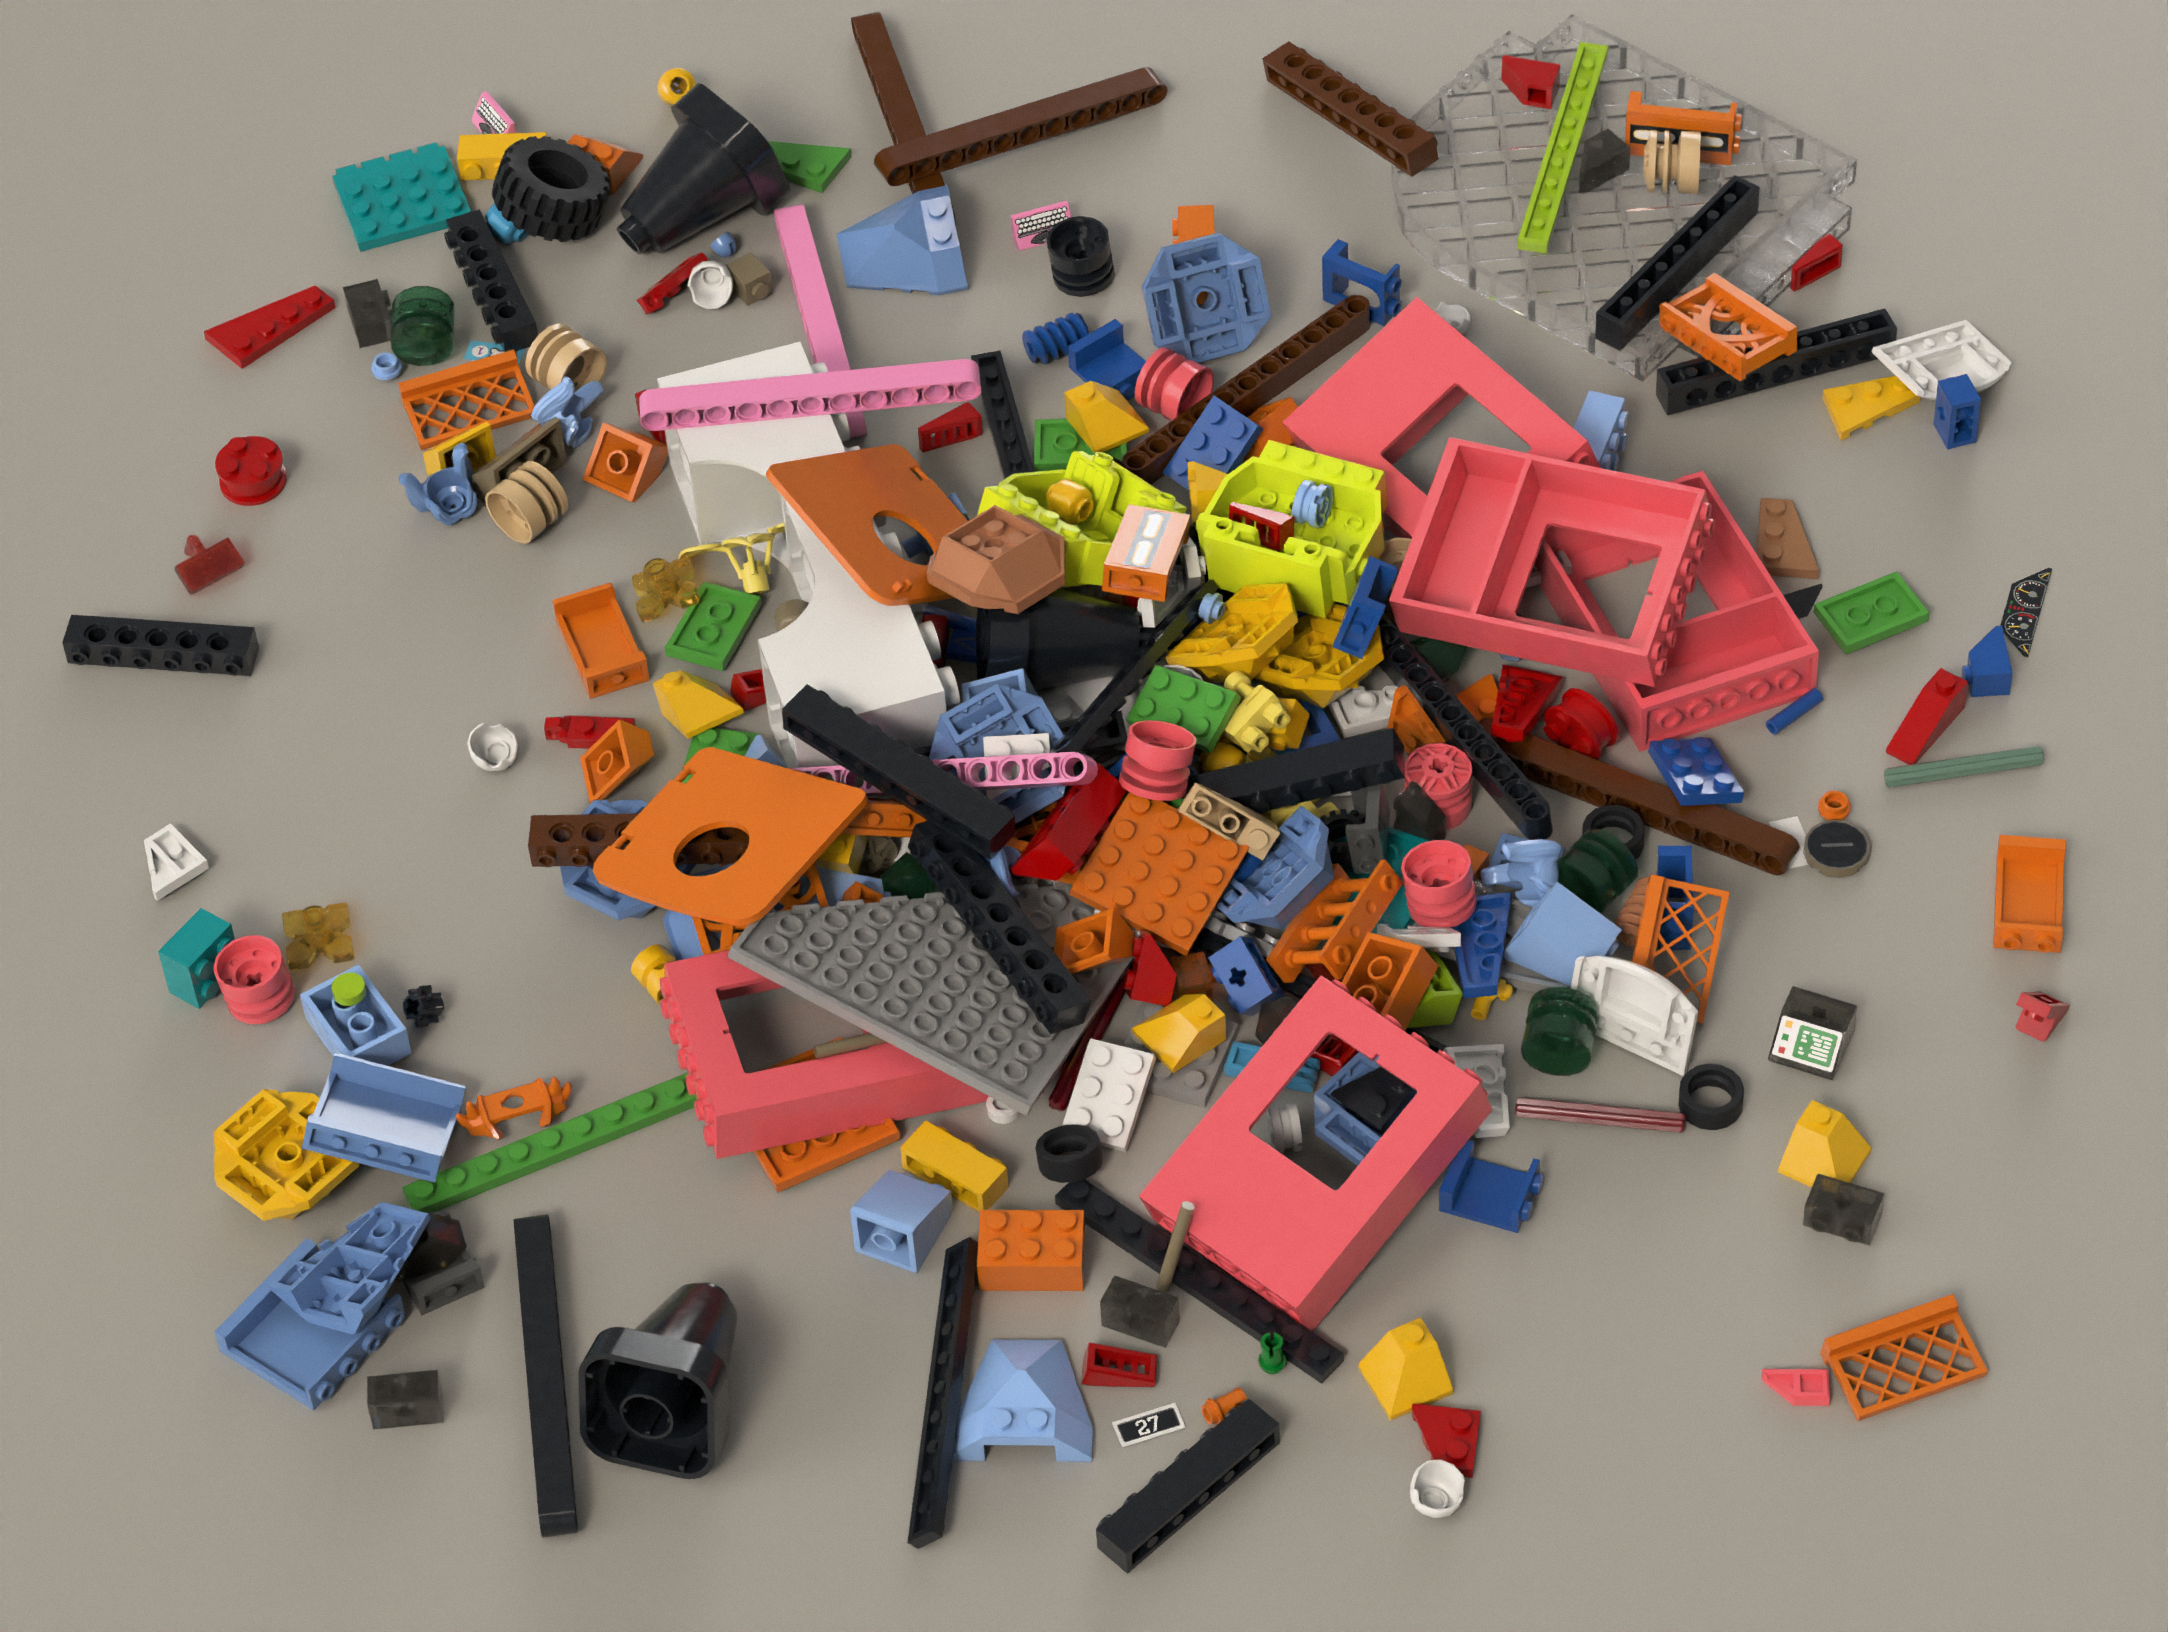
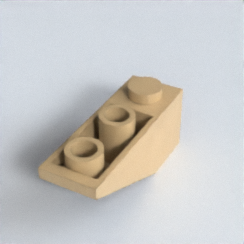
(1230, 819)

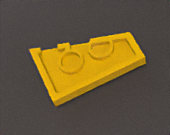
(1866, 401)

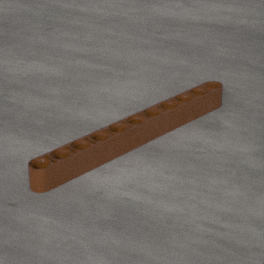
(890, 87)
(1020, 126)
(1259, 381)
(1654, 803)

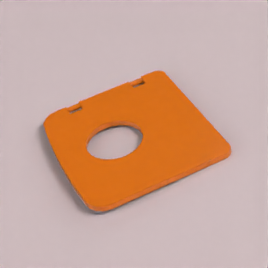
(847, 490)
(782, 810)

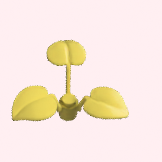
(753, 573)

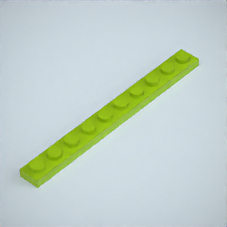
(1562, 148)

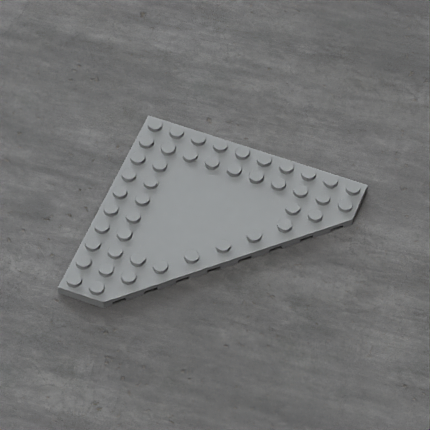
(928, 984)

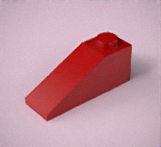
(1929, 716)

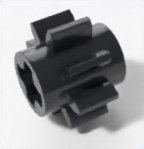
(423, 1006)

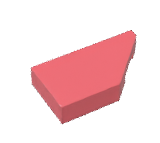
(1800, 1386)

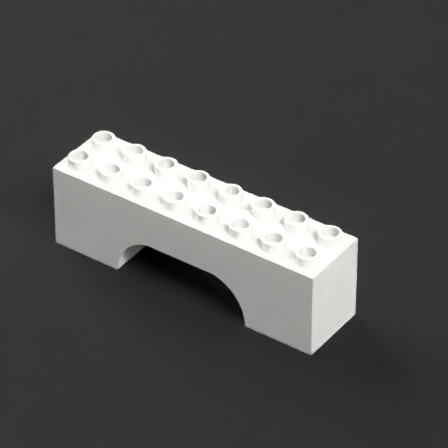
(844, 640)

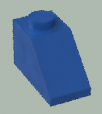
(1989, 666)

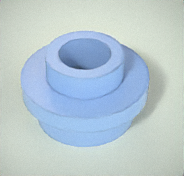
(386, 366)
(1212, 607)

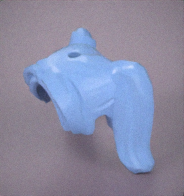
(567, 406)
(1530, 865)

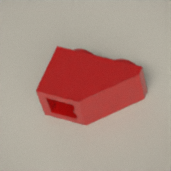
(1531, 81)
(1151, 975)

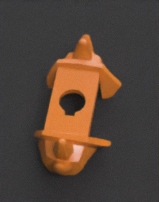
(537, 1096)

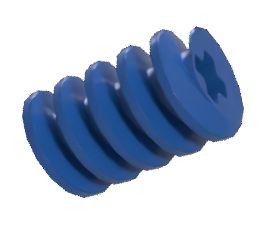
(1054, 337)

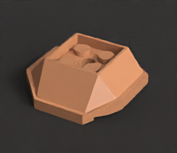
(999, 562)

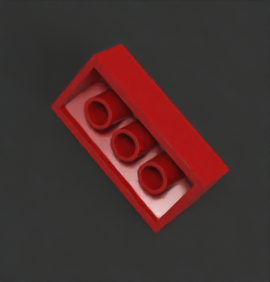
(1071, 829)

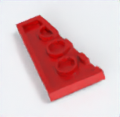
(265, 328)
(1522, 701)

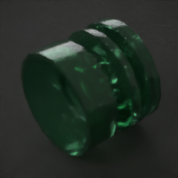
(422, 326)
(1597, 869)
(1559, 1031)

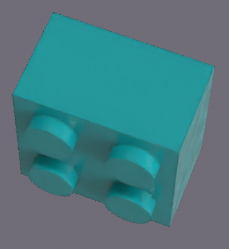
(191, 956)

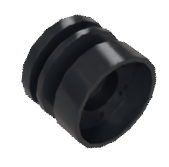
(1080, 256)

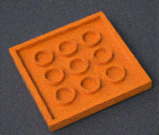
(1159, 871)
(805, 1159)

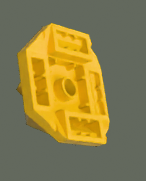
(1246, 638)
(1313, 668)
(263, 1158)

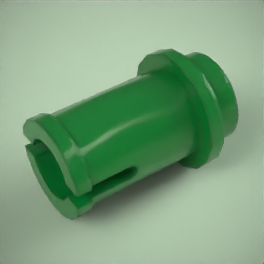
(1272, 1358)

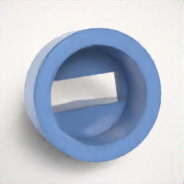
(724, 245)

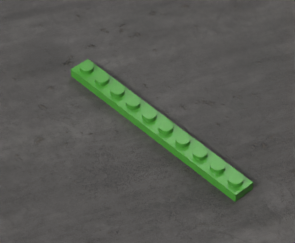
(550, 1146)

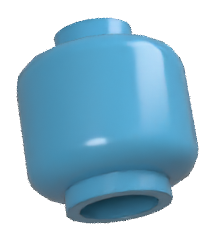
(503, 229)

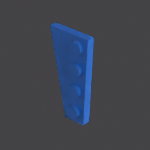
(1483, 945)

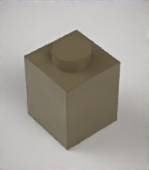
(750, 279)

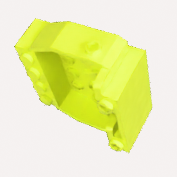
(1089, 540)
(1316, 562)

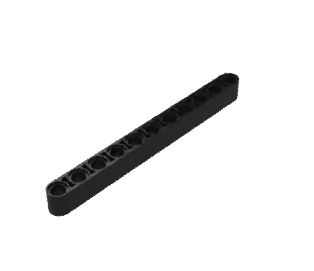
(1460, 729)
(545, 1377)

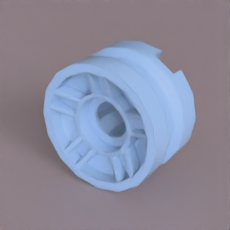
(1312, 504)

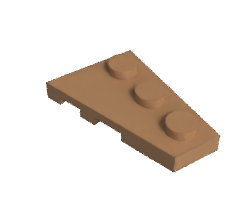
(1783, 542)

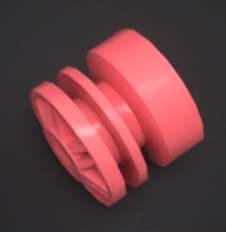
(1172, 383)
(1157, 760)
(1445, 777)
(1439, 884)
(254, 979)

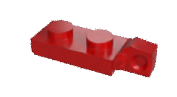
(669, 284)
(579, 730)

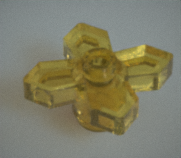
(663, 585)
(317, 932)

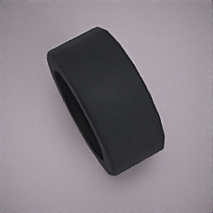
(1618, 817)
(1713, 1076)
(1071, 1167)

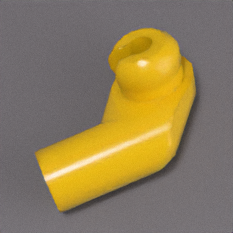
(1482, 1004)

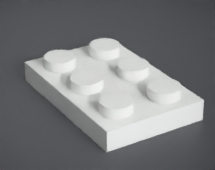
(1110, 1092)

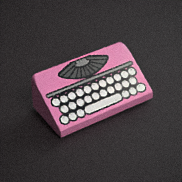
(491, 117)
(1033, 226)

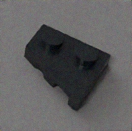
(1375, 1098)

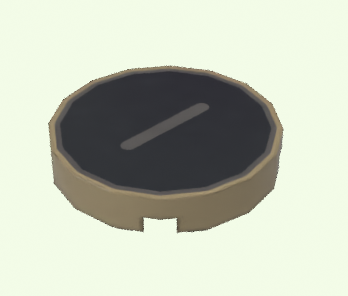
(1836, 848)

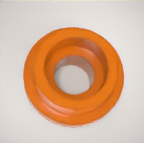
(1834, 806)

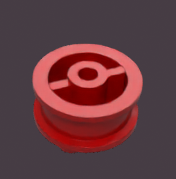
(250, 470)
(1581, 724)

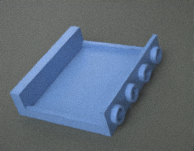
(384, 1117)
(296, 1354)

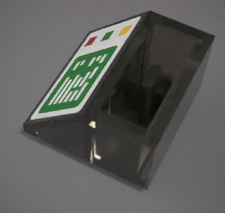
(1813, 1033)

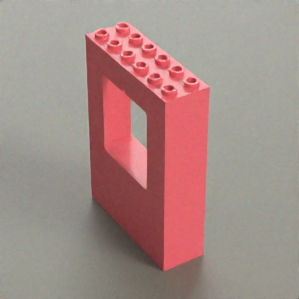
(1402, 389)
(1484, 537)
(1723, 662)
(793, 1100)
(1276, 1221)

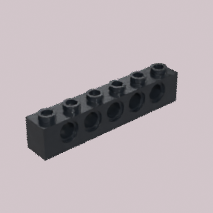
(491, 281)
(160, 645)

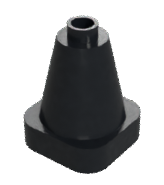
(701, 175)
(1059, 639)
(662, 1389)

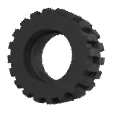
(551, 189)

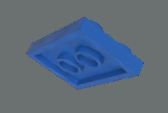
(1216, 440)
(1695, 771)

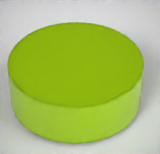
(348, 989)

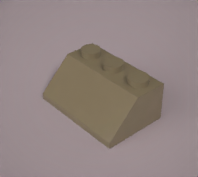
(541, 445)

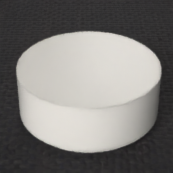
(1000, 1112)

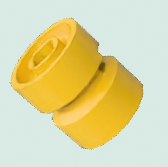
(649, 968)

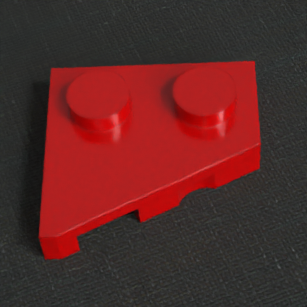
(1449, 1434)

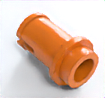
(1216, 1410)

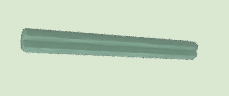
(1963, 766)

